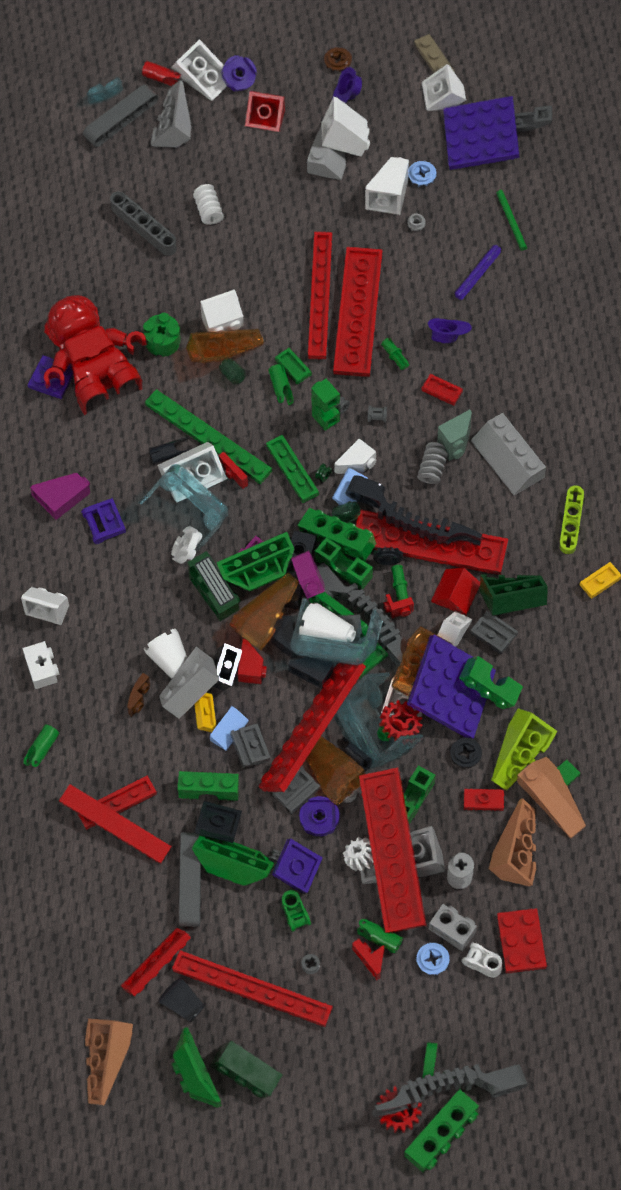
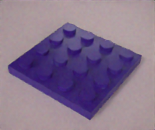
(481, 133)
(441, 692)

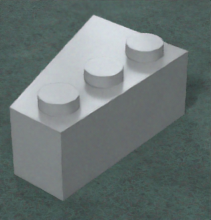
(189, 683)

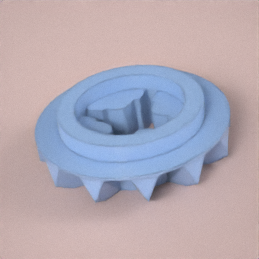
(426, 168)
(437, 951)

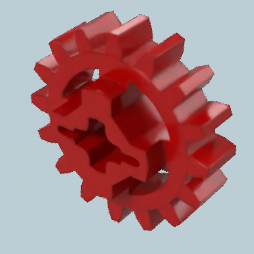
(400, 721)
(406, 1121)

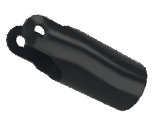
(166, 451)
(357, 754)

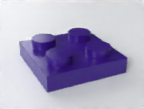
(56, 389)
(297, 866)

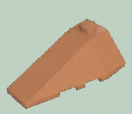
(550, 792)
(513, 852)
(108, 1047)

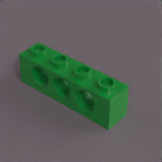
(360, 547)
(460, 1104)

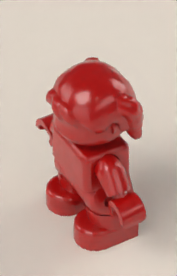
(89, 350)

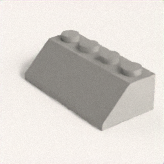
(509, 454)

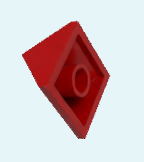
(265, 111)
(456, 590)

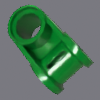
(295, 914)

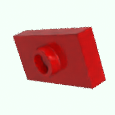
(442, 389)
(233, 471)
(484, 799)

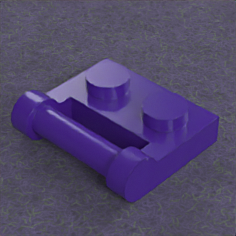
(109, 517)

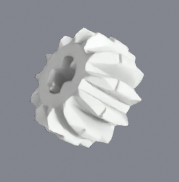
(358, 854)

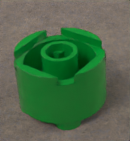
(162, 335)

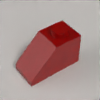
(251, 665)

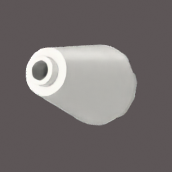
(325, 624)
(167, 652)

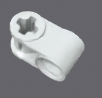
(479, 958)

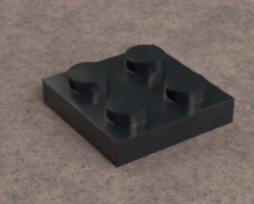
(218, 822)

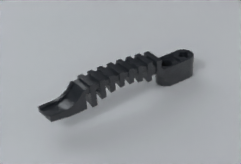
(372, 494)

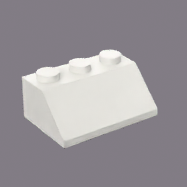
(201, 463)

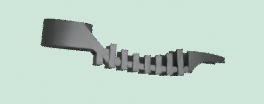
(388, 635)
(496, 1082)

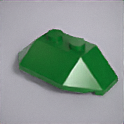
(259, 563)
(232, 860)
(193, 1071)

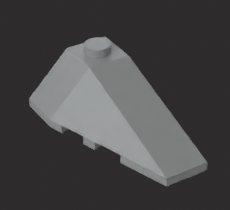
(174, 120)
(325, 160)

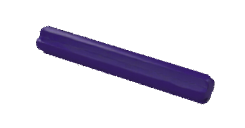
(477, 272)

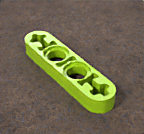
(571, 519)

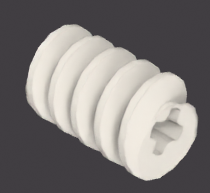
(208, 204)

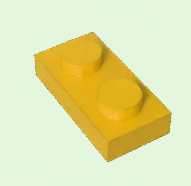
(600, 580)
(205, 713)

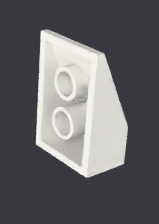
(201, 70)

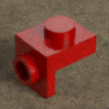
(399, 608)

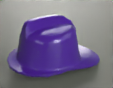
(348, 85)
(447, 330)

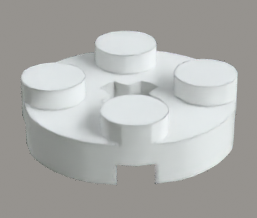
(185, 546)

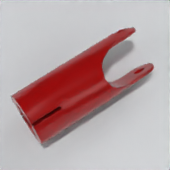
(160, 73)

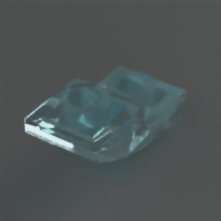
(100, 93)

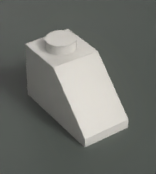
(357, 457)
(454, 627)

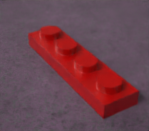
(125, 798)
(153, 964)

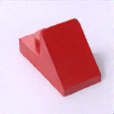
(372, 961)

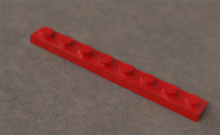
(320, 295)
(252, 988)

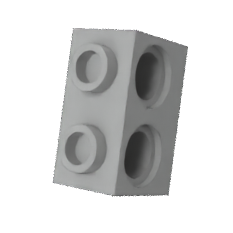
(449, 931)

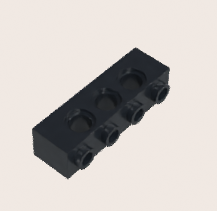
(302, 542)

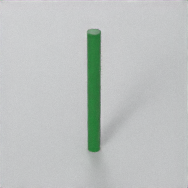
(510, 217)

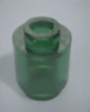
(232, 371)
(347, 511)

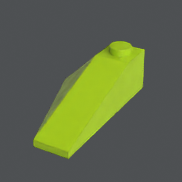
(522, 743)

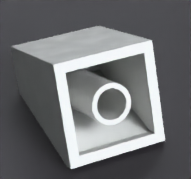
(344, 129)
(388, 187)

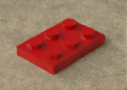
(521, 940)

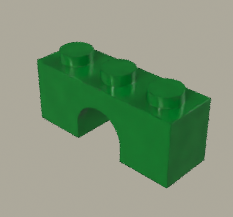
(324, 399)
(350, 571)
(477, 676)
(222, 785)
(417, 790)

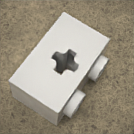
(41, 675)

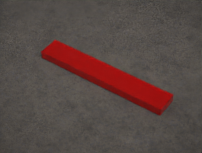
(115, 824)

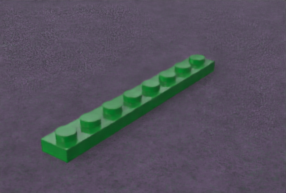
(205, 433)

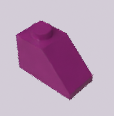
(308, 574)

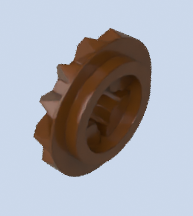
(335, 53)

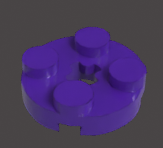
(241, 64)
(327, 809)

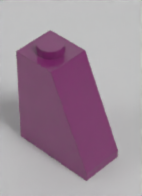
(61, 493)

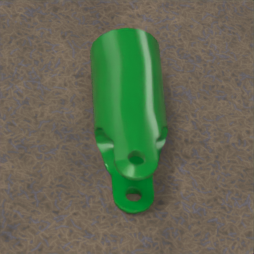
(280, 383)
(41, 745)
(378, 936)

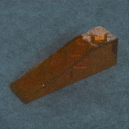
(259, 616)

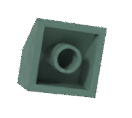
(455, 435)

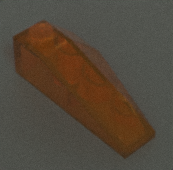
(221, 345)
(411, 661)
(334, 770)

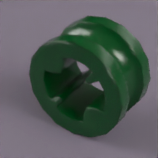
(323, 472)

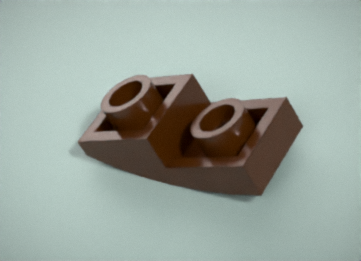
(136, 699)

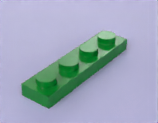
(292, 469)

